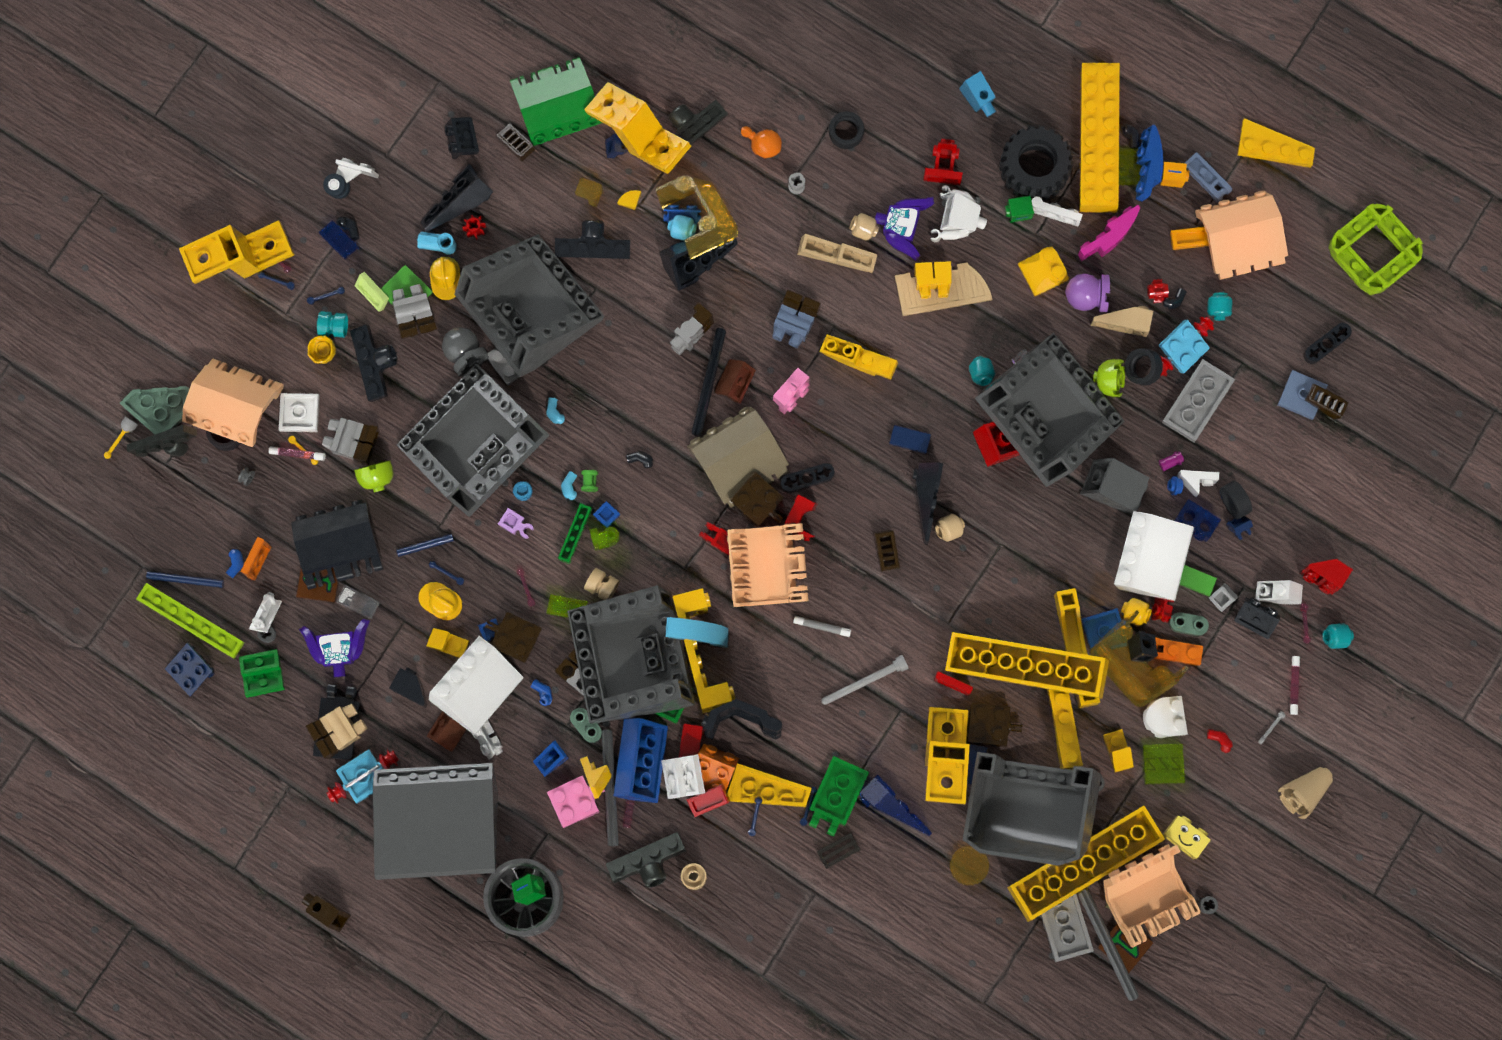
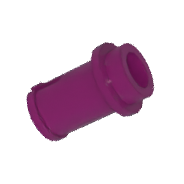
(1171, 461)

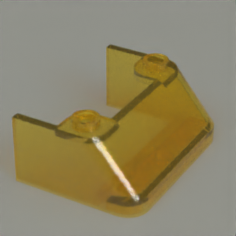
(714, 228)
(1133, 678)

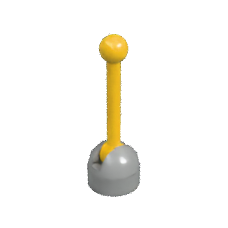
(127, 426)

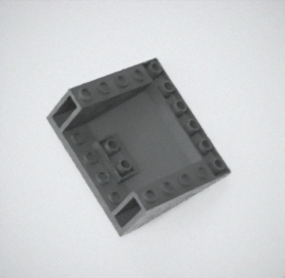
(526, 303)
(1045, 431)
(472, 440)
(626, 657)
(435, 821)

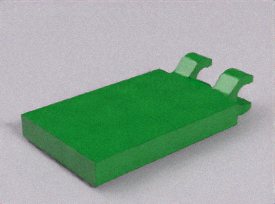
(837, 794)

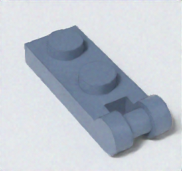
(1207, 177)

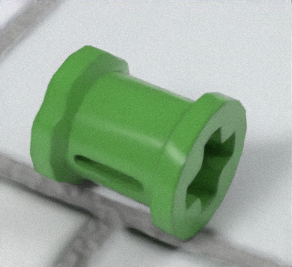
(589, 480)

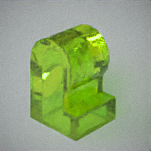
(604, 539)

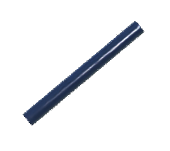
(185, 579)

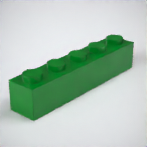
(575, 533)

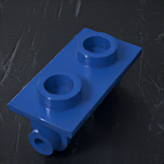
(690, 211)

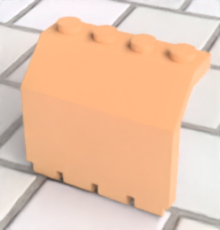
(1244, 234)

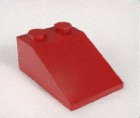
(994, 444)

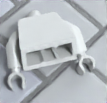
(959, 216)

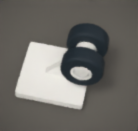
(338, 184)

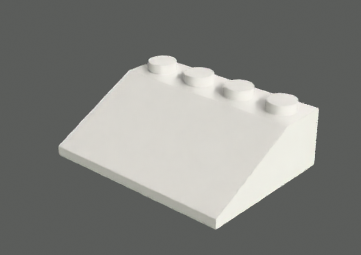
(1153, 556)
(475, 685)

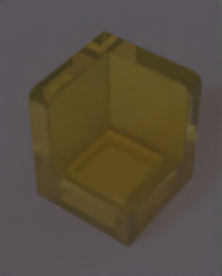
(589, 190)

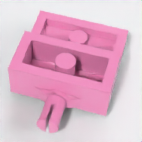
(791, 390)
(573, 801)

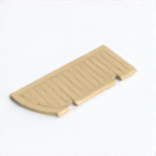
(966, 289)

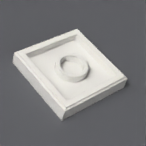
(299, 412)

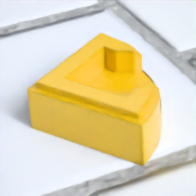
(630, 199)

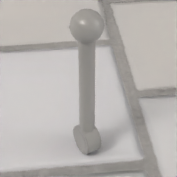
(1281, 715)

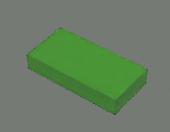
(1197, 581)

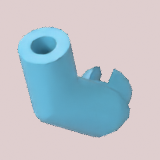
(552, 413)
(567, 488)

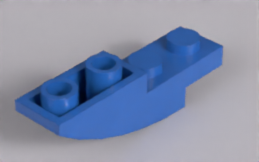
(1151, 159)

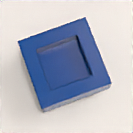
(606, 514)

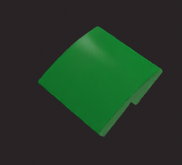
(261, 673)

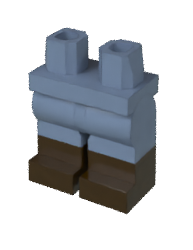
(790, 324)

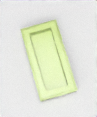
(371, 291)

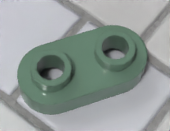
(1189, 624)
(584, 726)

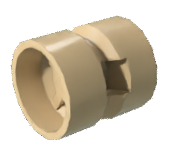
(602, 585)
(693, 876)

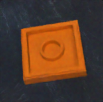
(256, 558)

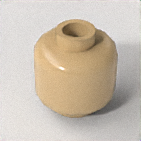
(863, 226)
(949, 527)

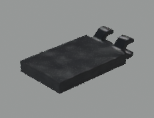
(331, 703)

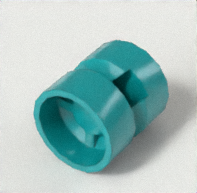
(332, 324)

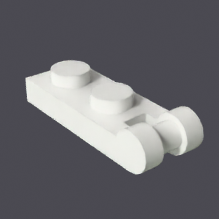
(1055, 212)

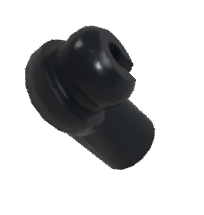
(1132, 134)
(349, 225)
(1176, 301)
(642, 457)

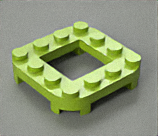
(1394, 230)

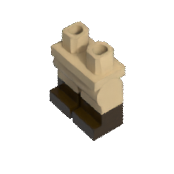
(338, 728)

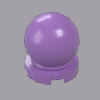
(1087, 292)

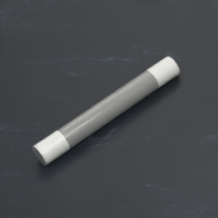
(822, 626)

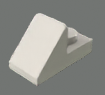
(1192, 479)

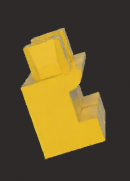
(925, 281)

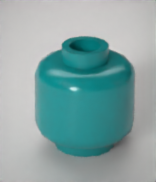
(1219, 306)
(982, 371)
(1338, 636)

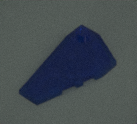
(882, 798)

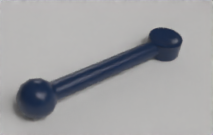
(290, 285)
(310, 300)
(460, 581)
(803, 821)
(752, 831)

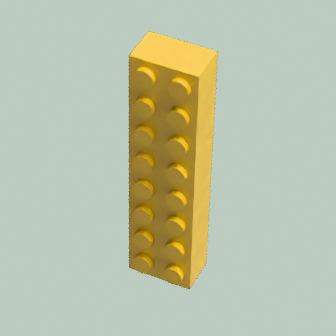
(1099, 137)
(1027, 665)
(1105, 853)

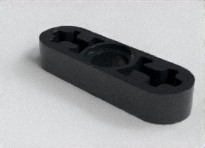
(1328, 335)
(823, 479)

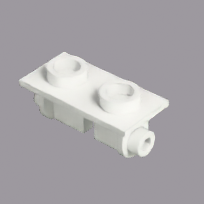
(265, 613)
(488, 745)

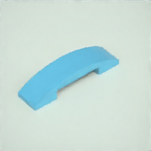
(697, 631)

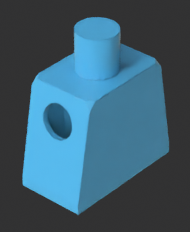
(977, 87)

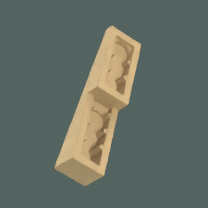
(837, 254)

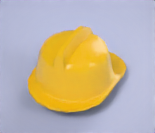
(444, 277)
(440, 601)

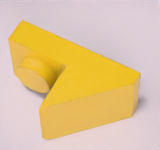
(447, 643)
(1118, 751)
(596, 778)

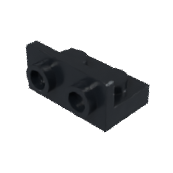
(461, 137)
(1257, 617)

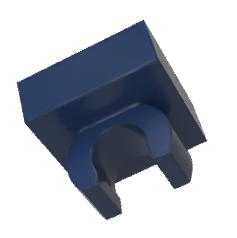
(613, 146)
(1237, 526)

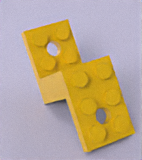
(637, 128)
(233, 250)
(947, 755)

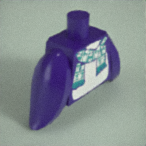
(902, 222)
(337, 648)

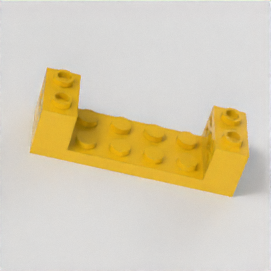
(691, 605)

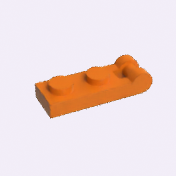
(1179, 652)

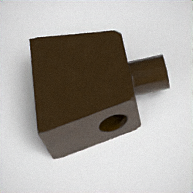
(325, 912)

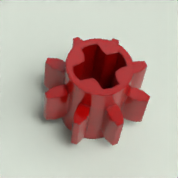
(474, 222)
(1157, 291)

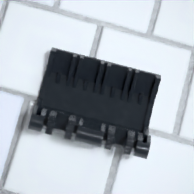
(335, 542)
(770, 726)

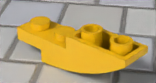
(858, 358)

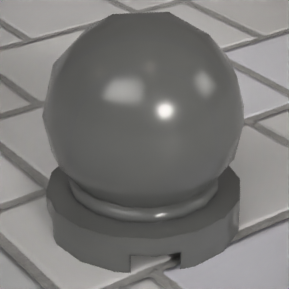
(463, 349)

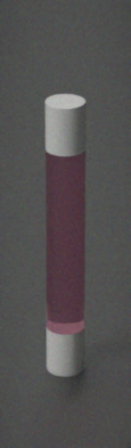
(297, 453)
(1294, 685)

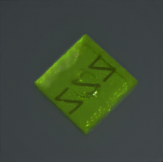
(1128, 167)
(1163, 764)

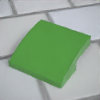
(404, 279)

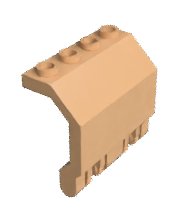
(229, 401)
(766, 565)
(1148, 896)

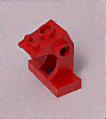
(948, 150)
(801, 506)

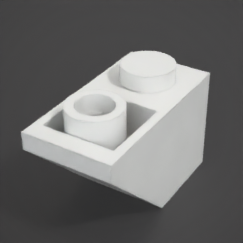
(1279, 592)

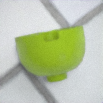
(1110, 377)
(375, 476)

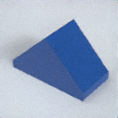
(550, 758)

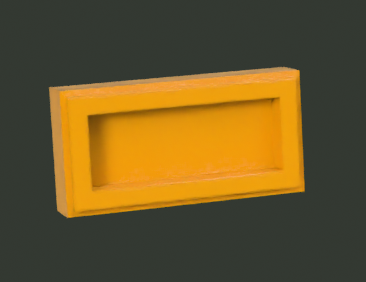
(1189, 238)

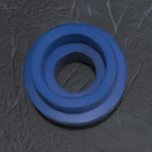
(1175, 485)

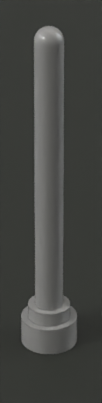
(898, 665)

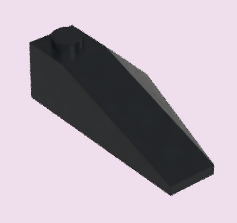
(466, 193)
(686, 271)
(927, 485)

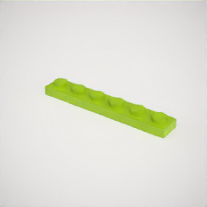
(190, 620)

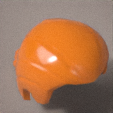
(764, 143)

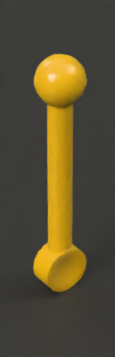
(292, 440)

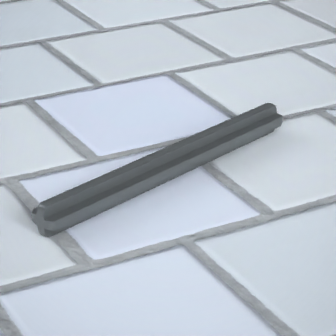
(610, 800)
(1108, 945)

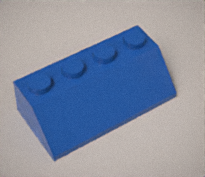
(640, 760)

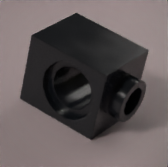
(1142, 647)

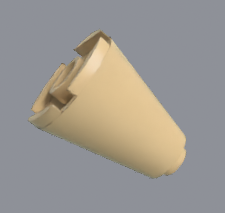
(1306, 791)

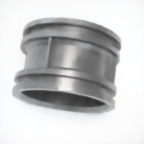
(497, 908)

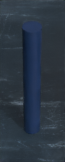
(425, 545)

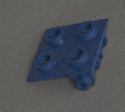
(189, 669)

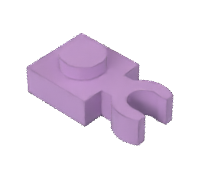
(514, 522)

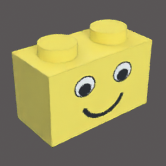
(1186, 837)

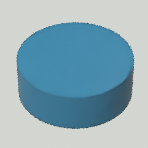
(522, 490)

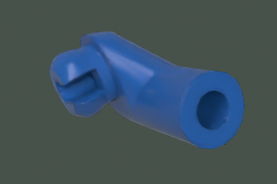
(237, 562)
(544, 691)

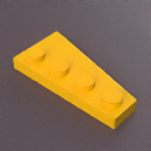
(1270, 145)
(752, 783)

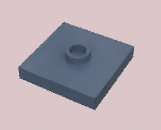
(1295, 393)

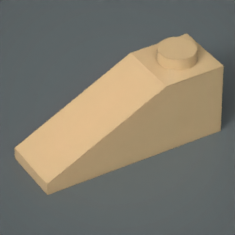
(1130, 320)

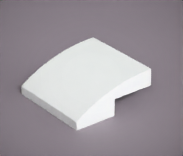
(683, 776)

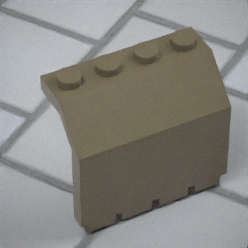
(737, 451)

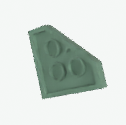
(157, 407)

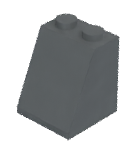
(1115, 485)

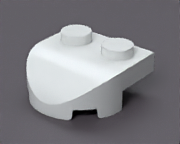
(1165, 717)

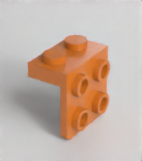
(716, 766)

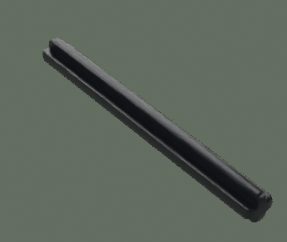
(708, 382)

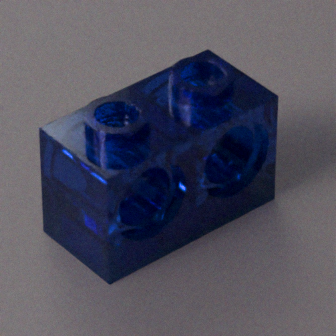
(1199, 516)

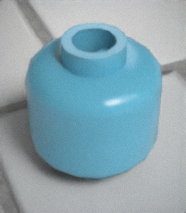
(681, 227)

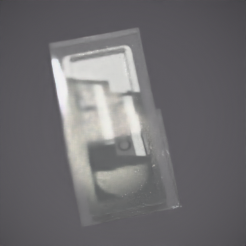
(357, 602)

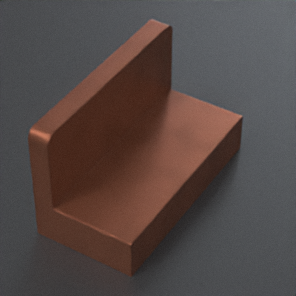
(735, 380)
(446, 731)

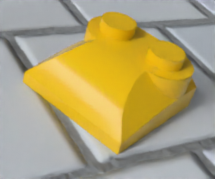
(1043, 271)

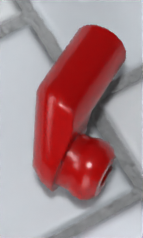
(1222, 738)

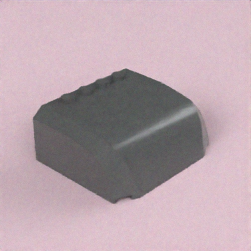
(1031, 810)

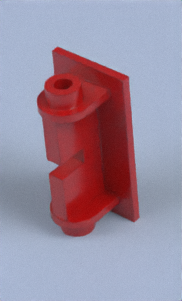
(1161, 610)

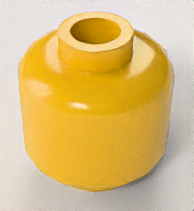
(1141, 606)

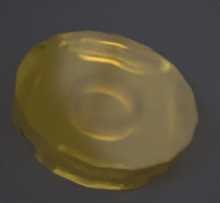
(969, 866)

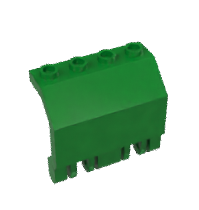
(555, 101)

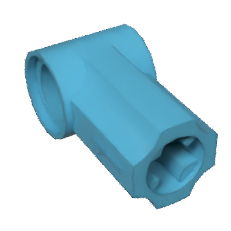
(435, 242)

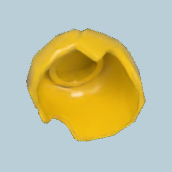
(321, 349)

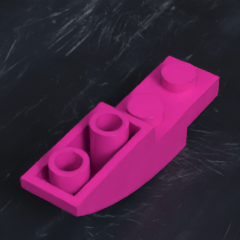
(1115, 232)

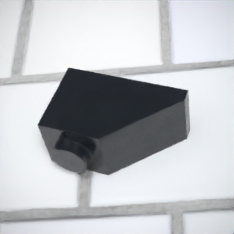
(409, 686)

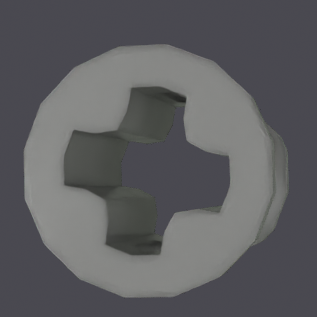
(800, 186)

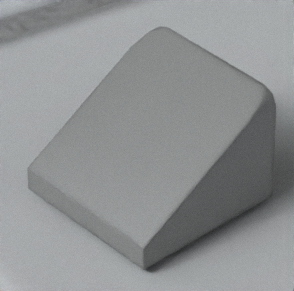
(1223, 597)

